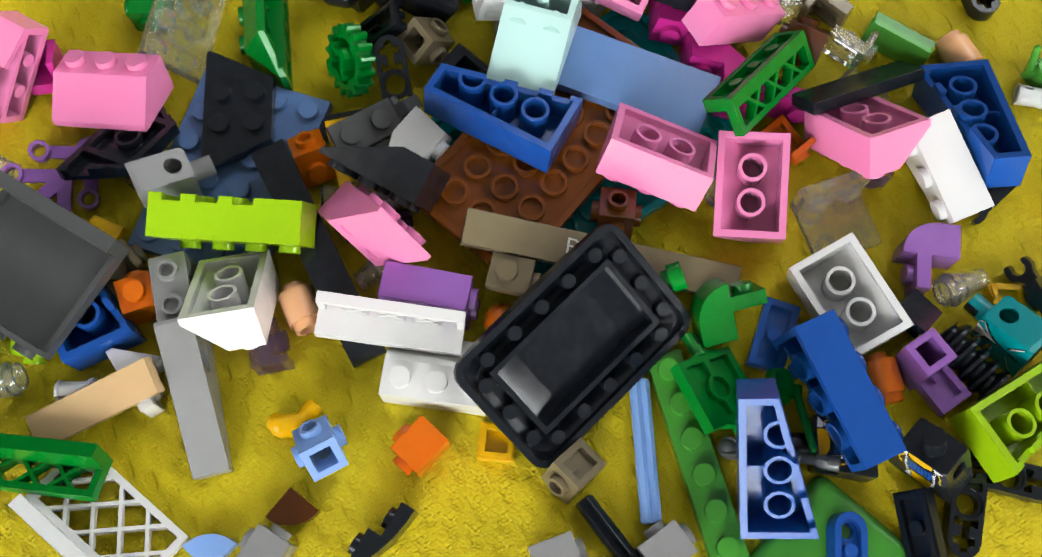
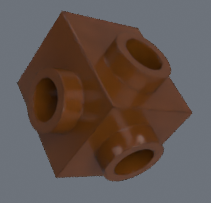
(815, 35)
(618, 208)

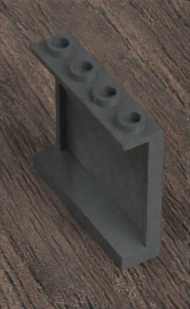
(47, 268)

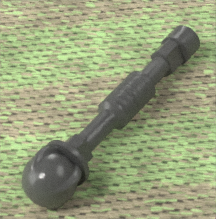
(728, 449)

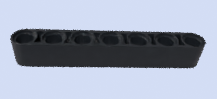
(323, 261)

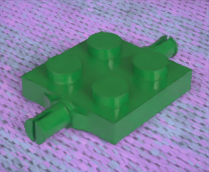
(709, 384)

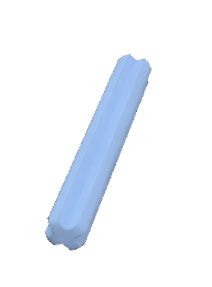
(645, 453)

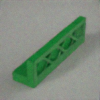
(757, 70)
(48, 454)

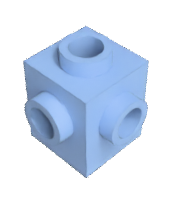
(319, 447)

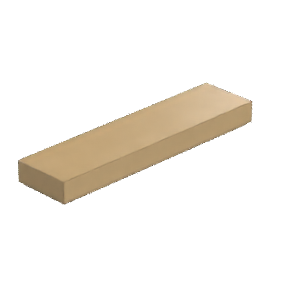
(97, 401)

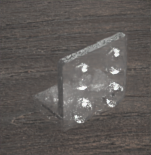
(833, 211)

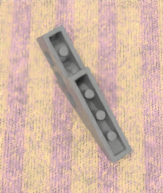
(189, 370)

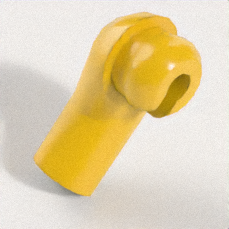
(283, 424)

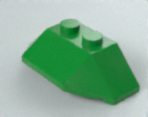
(267, 38)

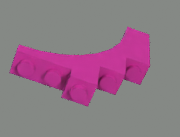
(720, 60)

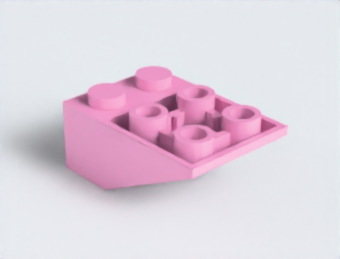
(372, 226)

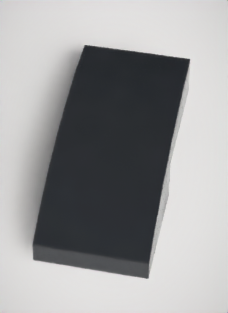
(395, 525)

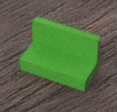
(899, 41)

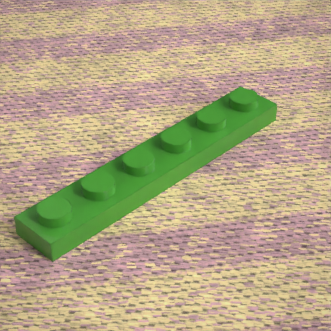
(697, 464)

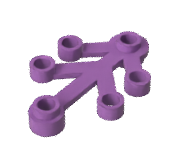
(54, 183)

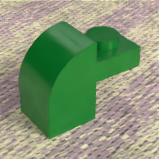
(714, 309)

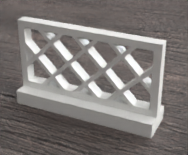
(68, 541)

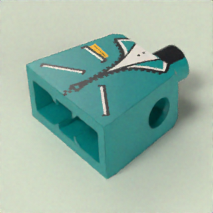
(1008, 330)

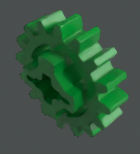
(350, 59)

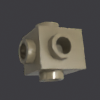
(426, 40)

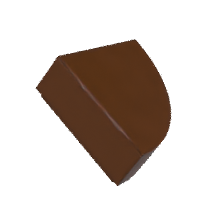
(292, 510)

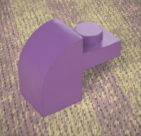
(927, 248)
(926, 369)

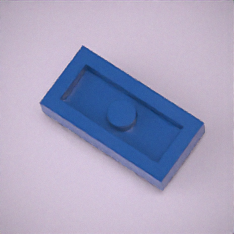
(774, 320)

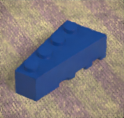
(502, 114)
(981, 116)
(98, 331)
(842, 391)
(769, 476)

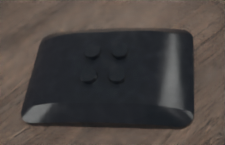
(572, 345)

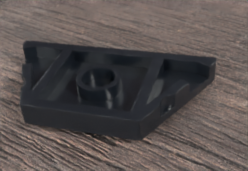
(236, 110)
(110, 149)

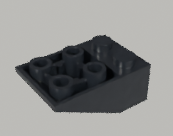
(409, 177)

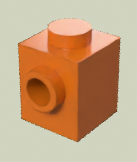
(136, 296)
(418, 446)

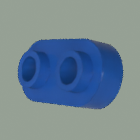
(855, 545)

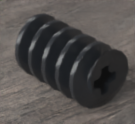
(973, 362)

